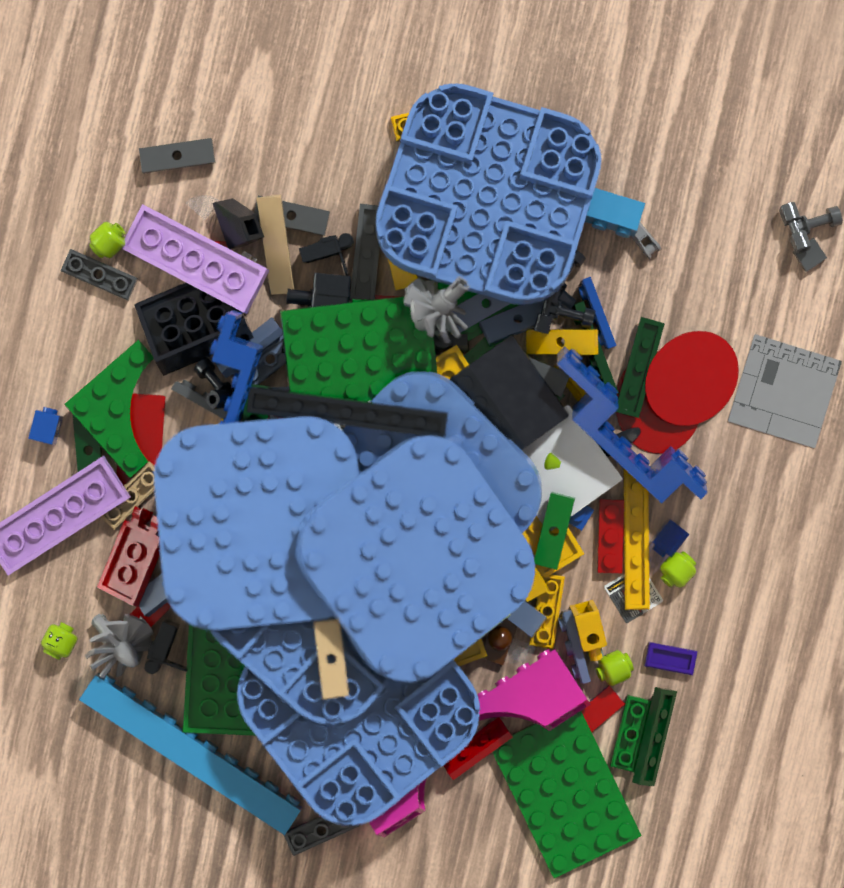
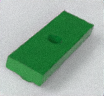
(551, 544)
(633, 718)

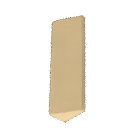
(275, 244)

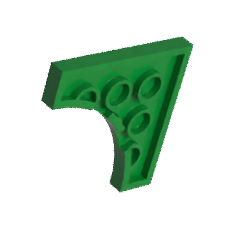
(105, 407)

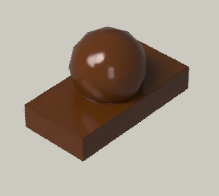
(499, 641)

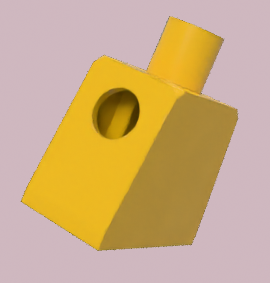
(589, 622)

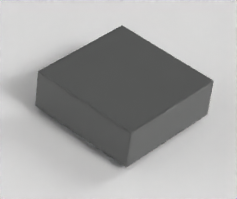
(812, 257)

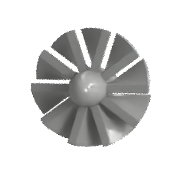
(435, 306)
(121, 642)

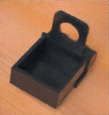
(326, 248)
(161, 647)

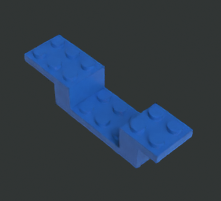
(238, 355)
(592, 414)

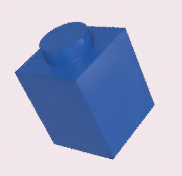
(46, 426)

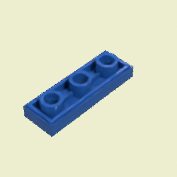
(588, 292)

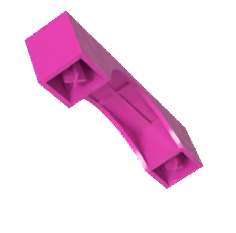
(537, 693)

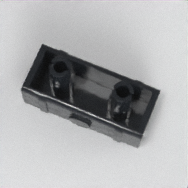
(326, 290)

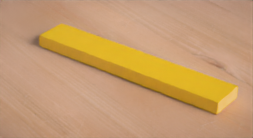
(636, 544)

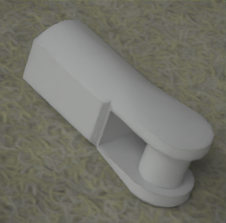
(640, 235)

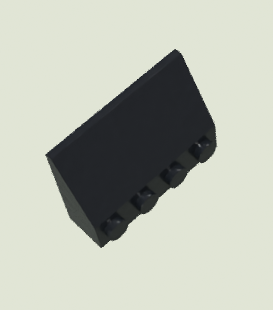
(183, 325)
(511, 393)

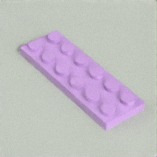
(195, 259)
(59, 514)

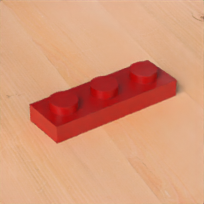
(610, 536)
(479, 747)

